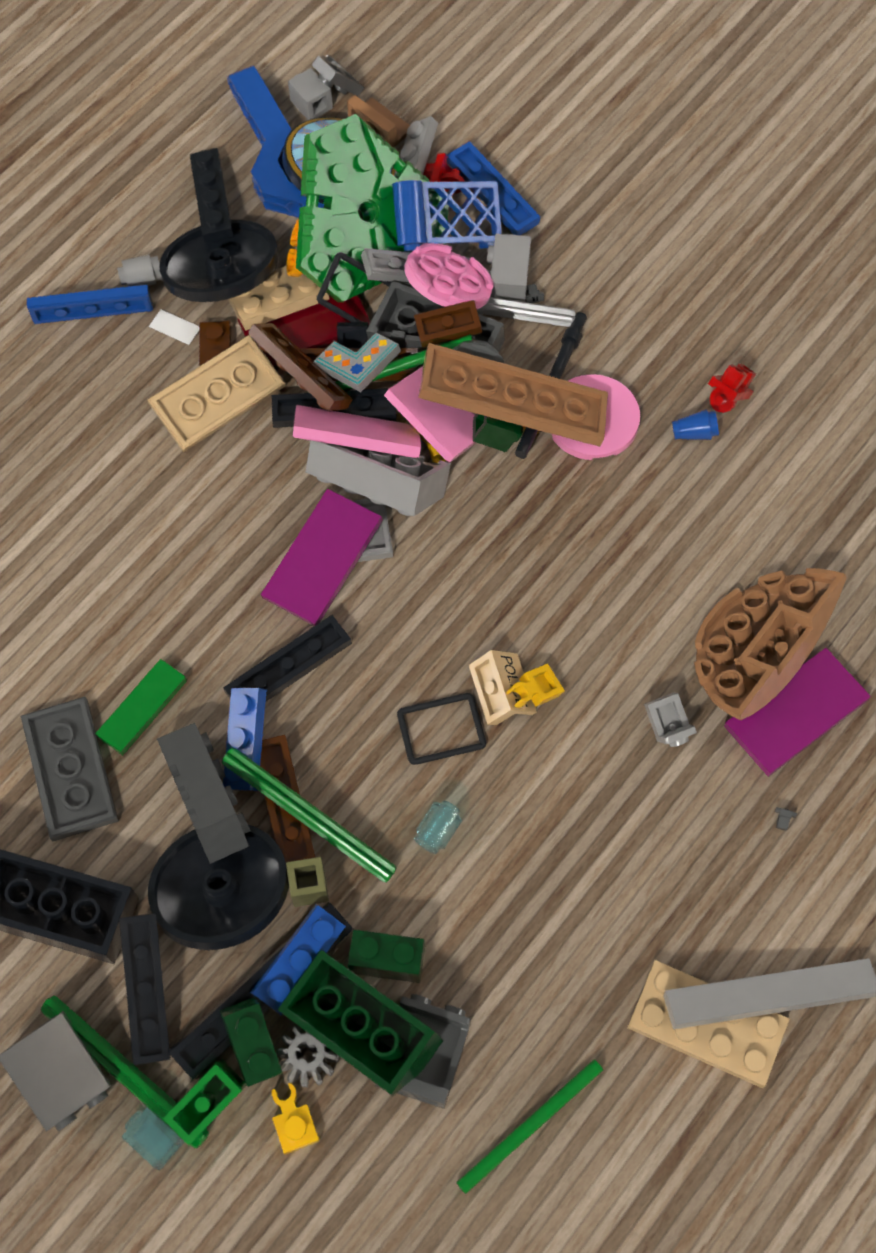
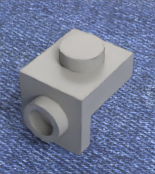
(669, 720)

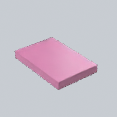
(442, 426)

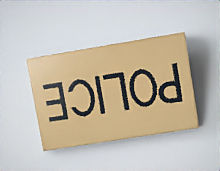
(492, 678)

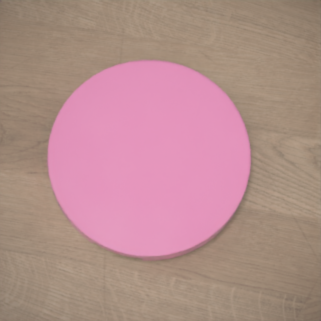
(447, 276)
(620, 424)

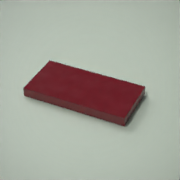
(315, 324)

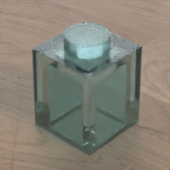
(151, 1138)

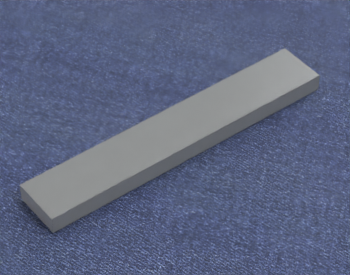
(770, 993)

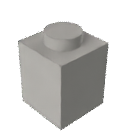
(310, 94)

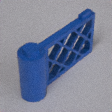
(414, 210)

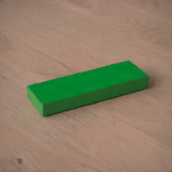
(141, 707)

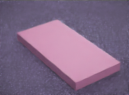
(356, 431)

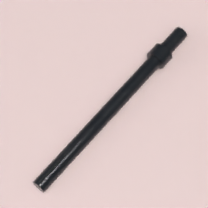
(570, 341)

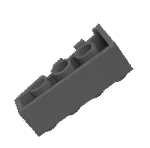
(396, 319)
(203, 793)

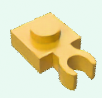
(537, 685)
(295, 1124)

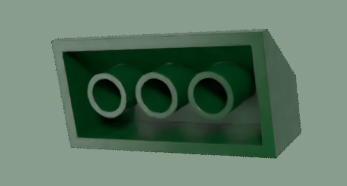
(360, 1024)

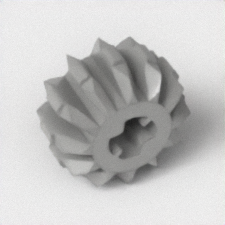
(301, 1067)

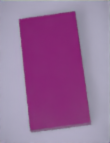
(321, 557)
(800, 714)

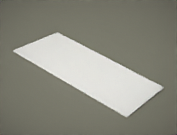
(174, 327)

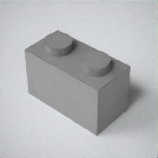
(509, 266)

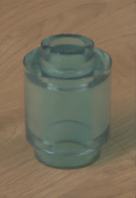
(438, 826)

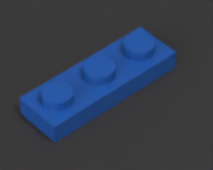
(245, 730)
(314, 934)

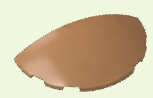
(762, 637)

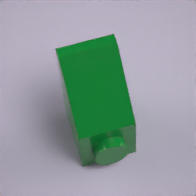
(204, 1101)

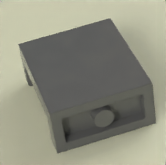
(452, 1025)
(55, 1072)

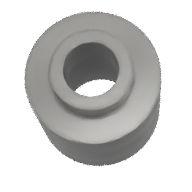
(140, 271)

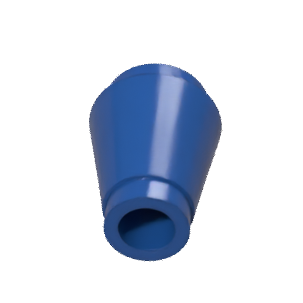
(697, 426)

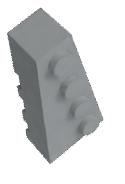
(383, 477)

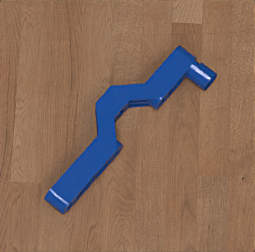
(271, 130)

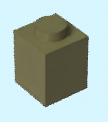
(307, 881)

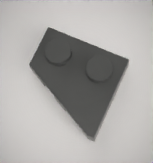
(335, 75)

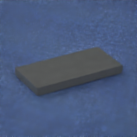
(69, 769)

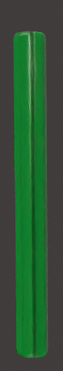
(309, 815)
(118, 1065)

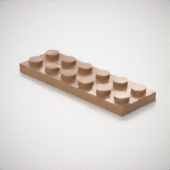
(513, 395)

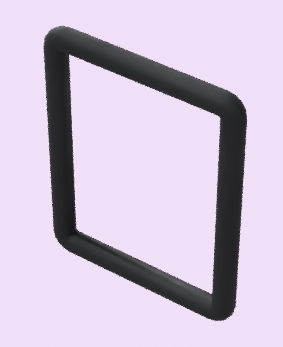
(321, 301)
(415, 761)

